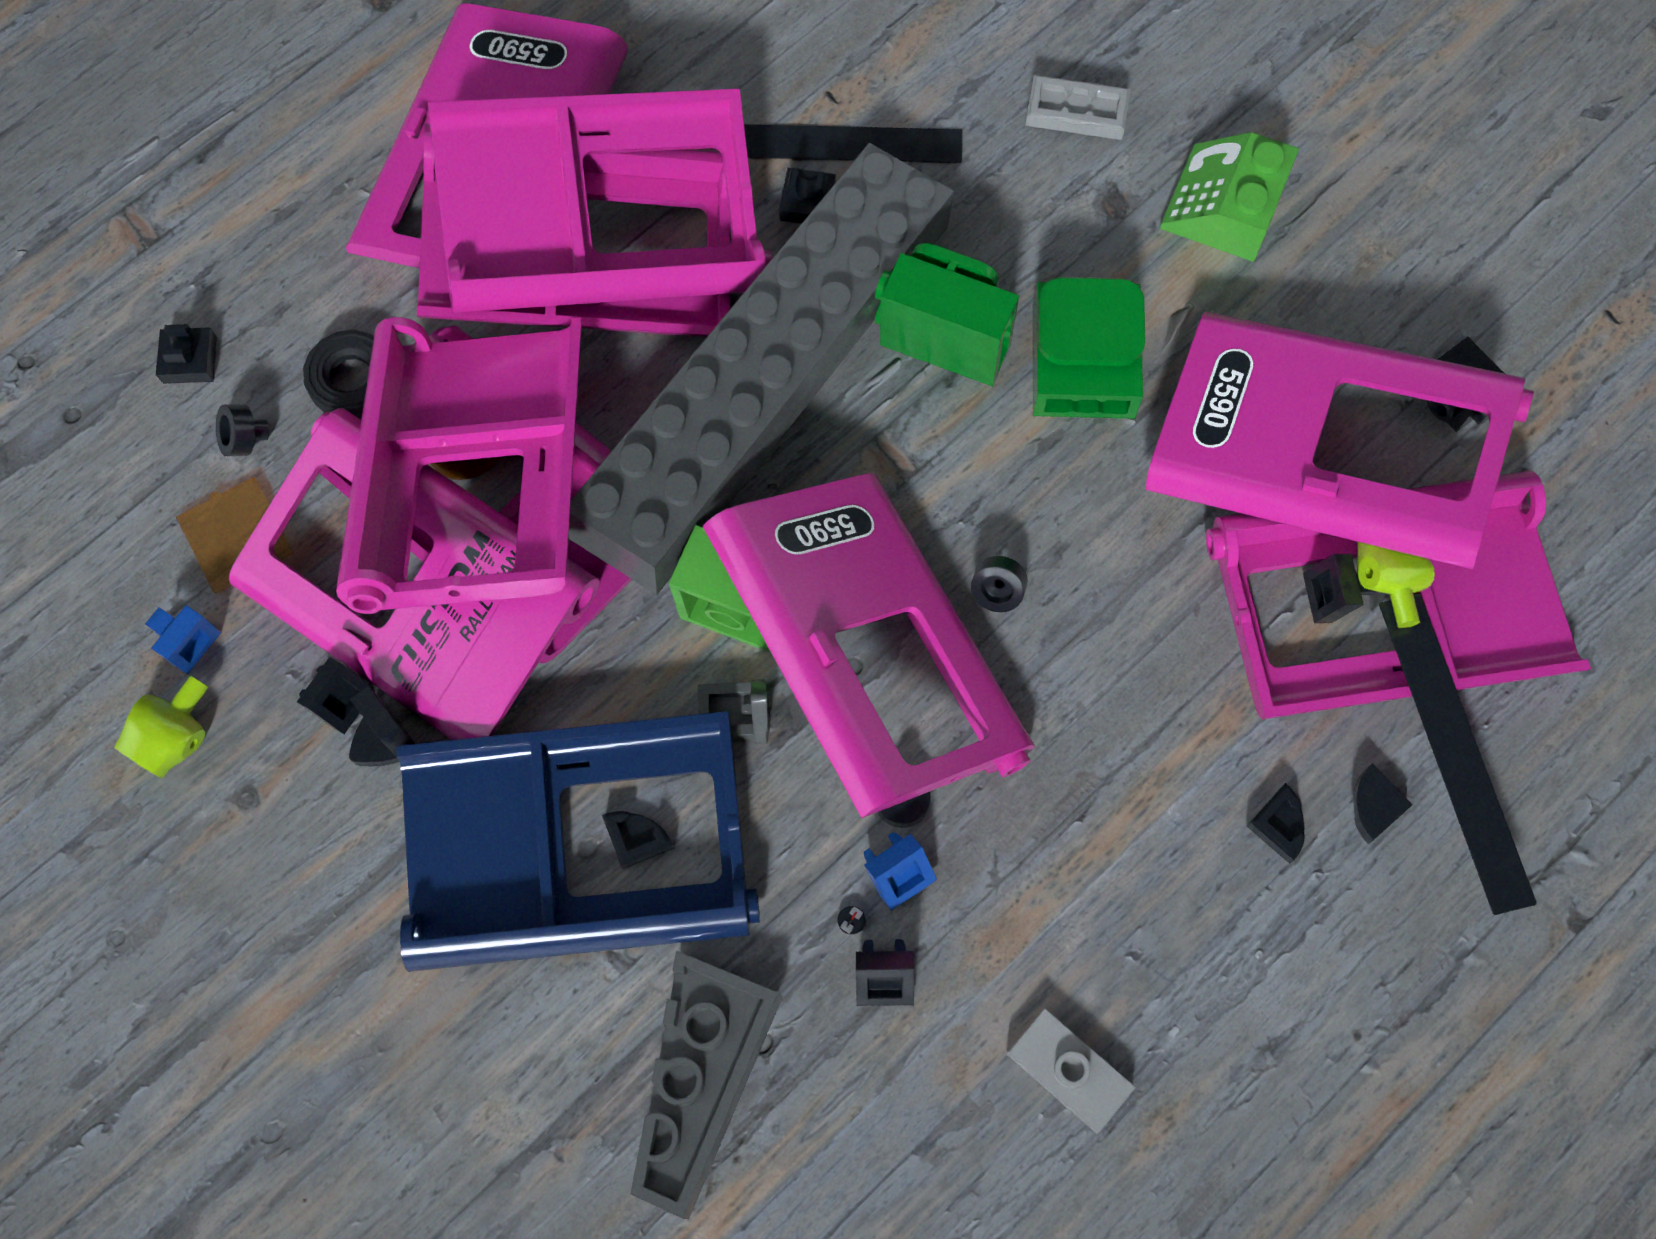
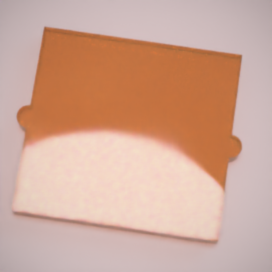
(222, 528)

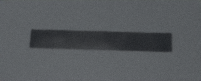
(849, 142)
(1460, 762)

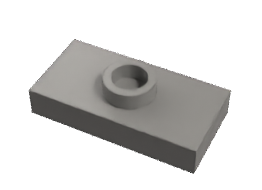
(1078, 107)
(1071, 1071)

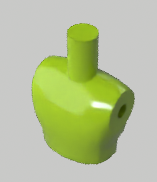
(1395, 575)
(161, 731)

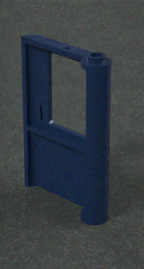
(492, 844)

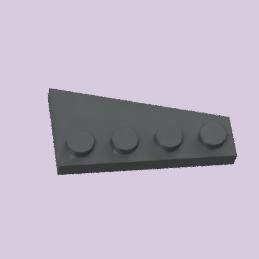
(705, 1059)

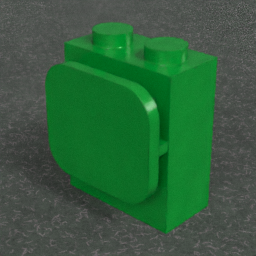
(946, 312)
(1088, 348)

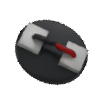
(851, 920)

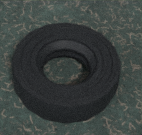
(325, 359)

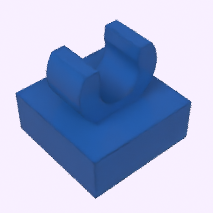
(182, 638)
(899, 870)

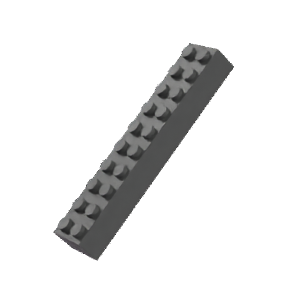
(756, 370)

